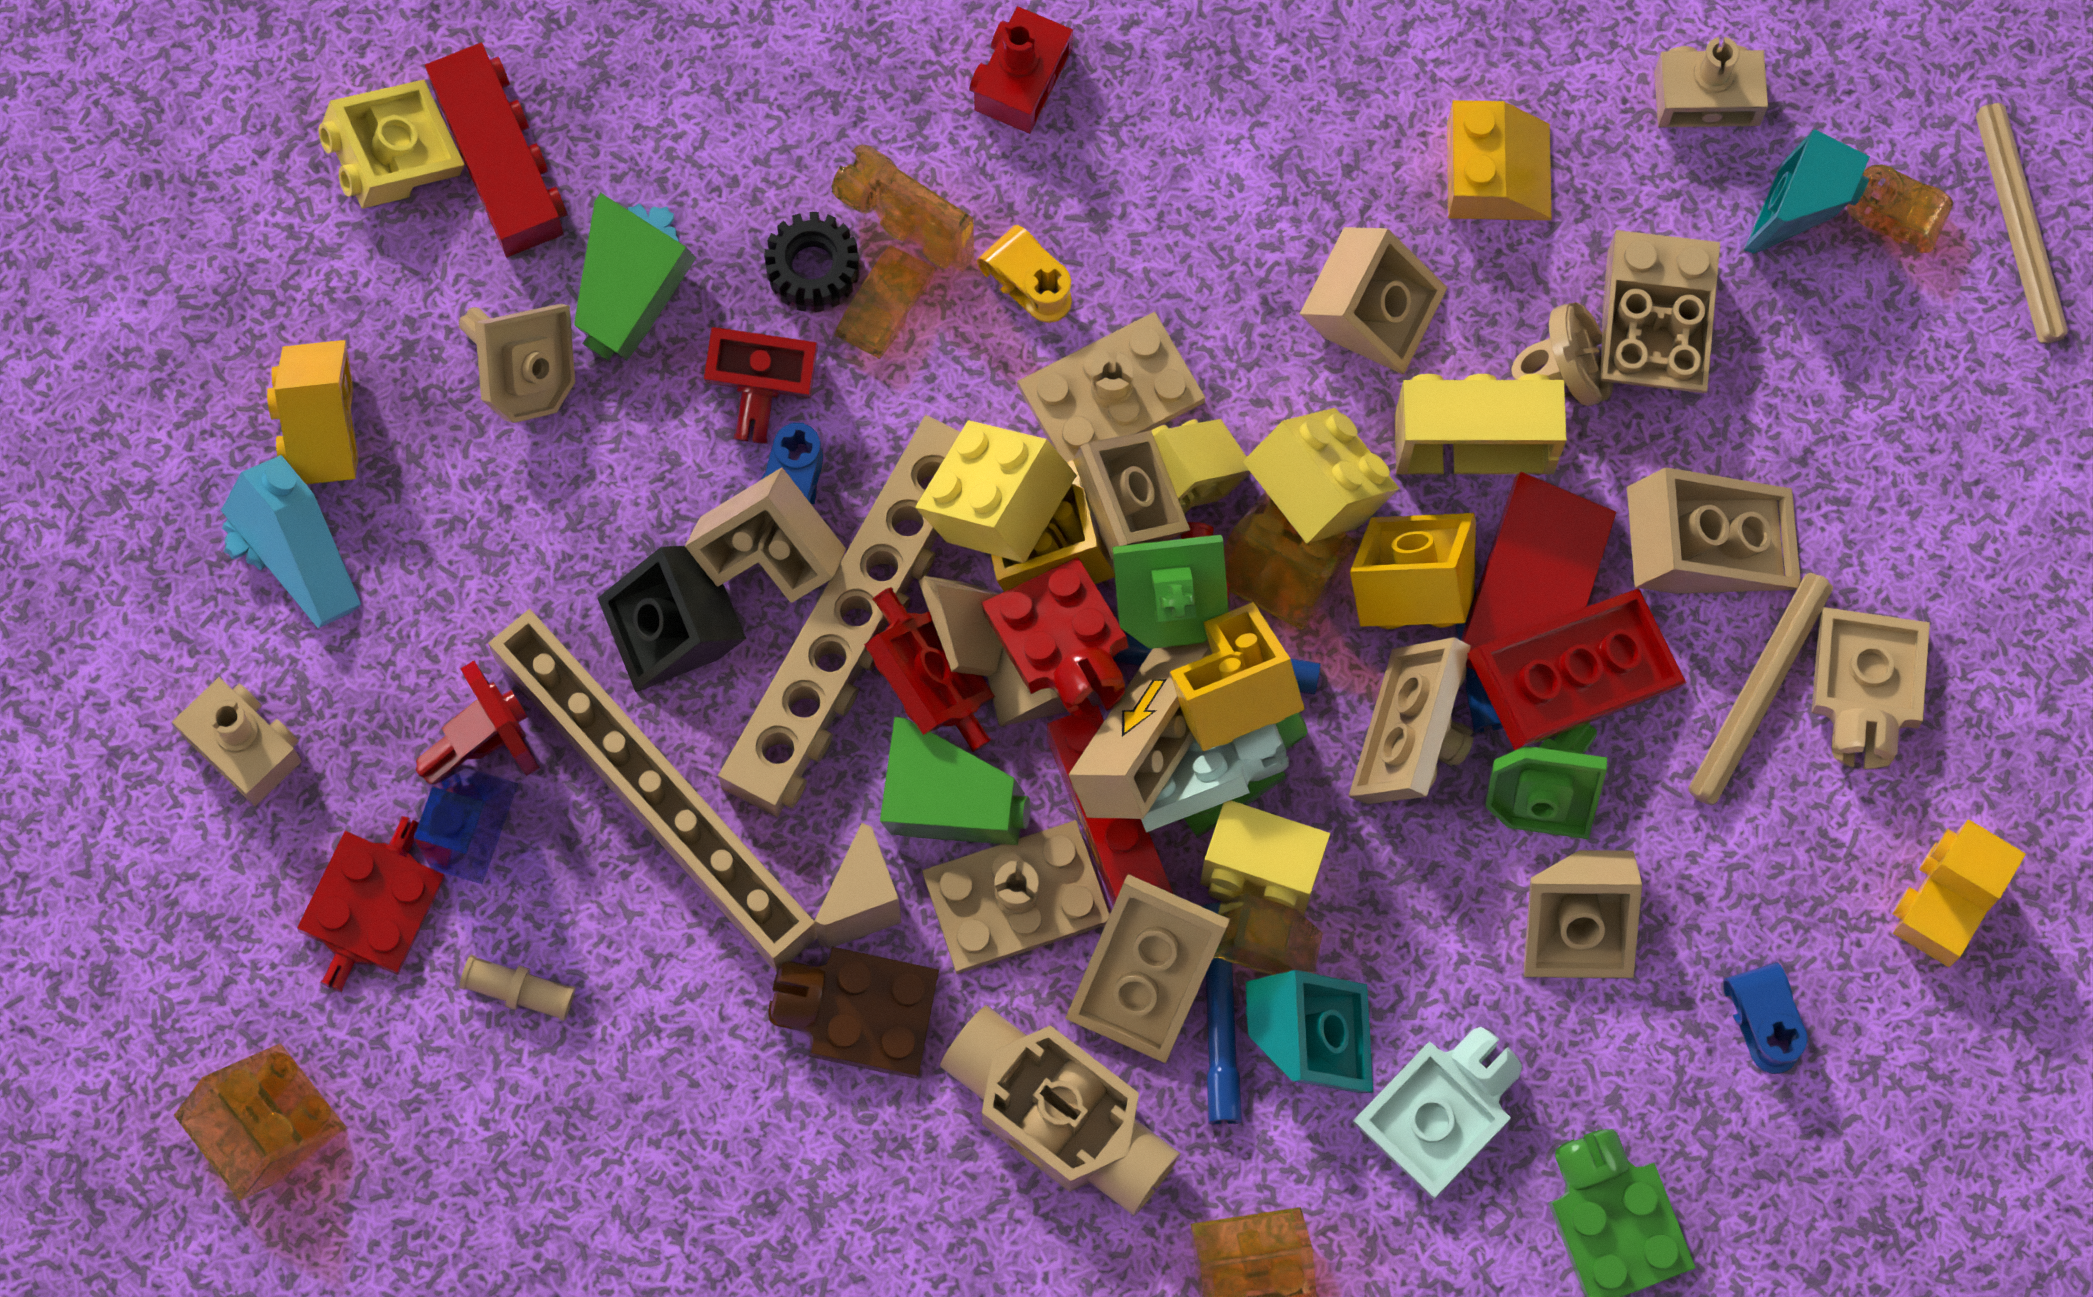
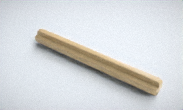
(2021, 223)
(1760, 689)

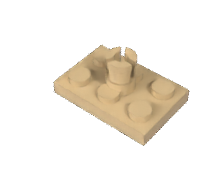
(1112, 388)
(1413, 723)
(1016, 897)
(1147, 968)

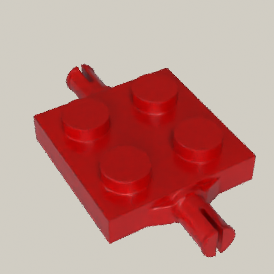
(920, 674)
(370, 903)

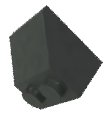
(669, 618)

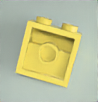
(389, 143)

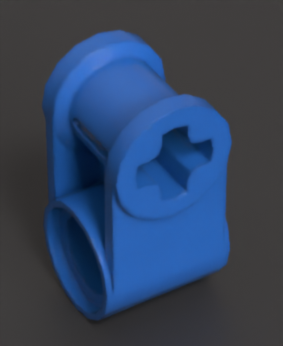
(807, 468)
(1764, 1009)

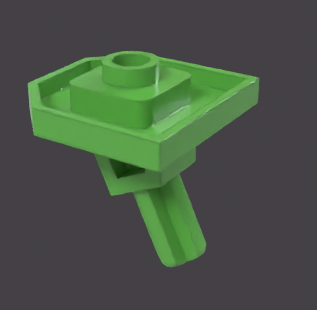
(1170, 589)
(1549, 786)

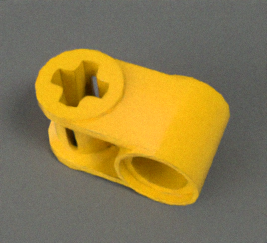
(1024, 269)

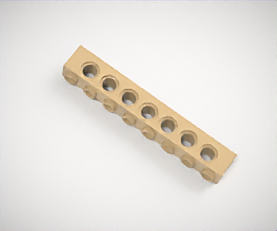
(825, 632)

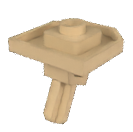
(523, 360)

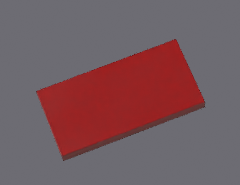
(1538, 560)
(1576, 668)

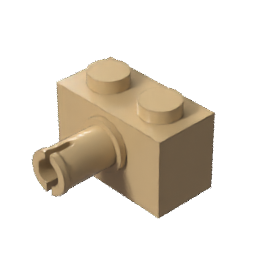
(1711, 86)
(238, 740)

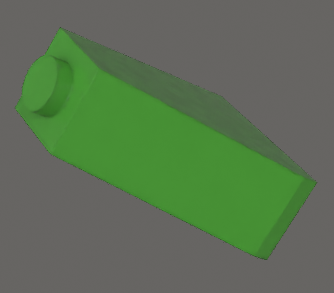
(625, 279)
(947, 792)

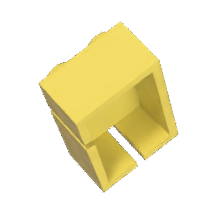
(1488, 421)

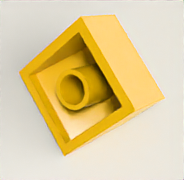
(1497, 162)
(1415, 570)

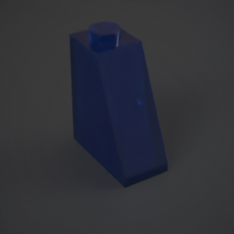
(464, 823)

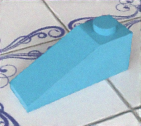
(292, 538)

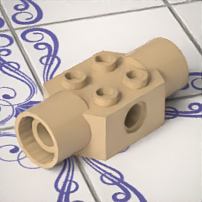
(1060, 1109)

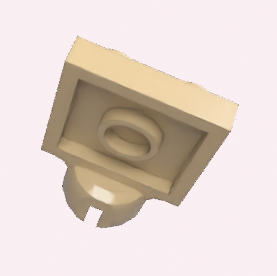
(1869, 682)

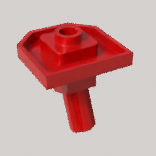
(479, 731)

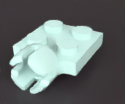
(1217, 775)
(1442, 1109)

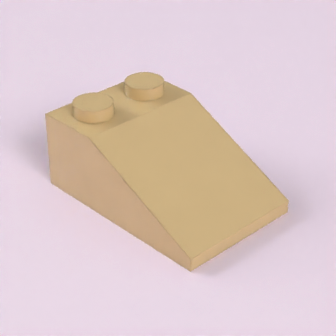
(1711, 534)

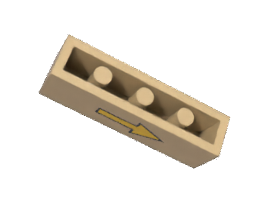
(1138, 740)

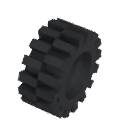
(812, 234)

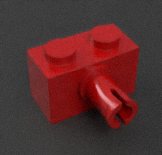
(1022, 69)
(760, 370)

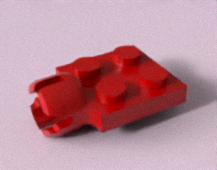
(1061, 637)

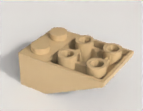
(1659, 311)

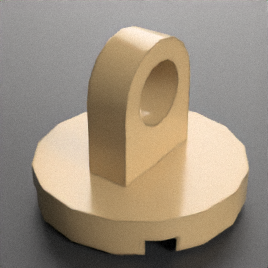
(1569, 354)

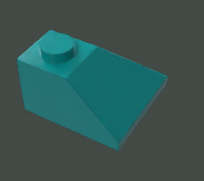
(1809, 190)
(1313, 1028)

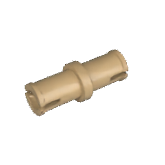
(517, 987)

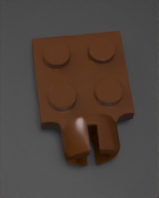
(858, 1009)

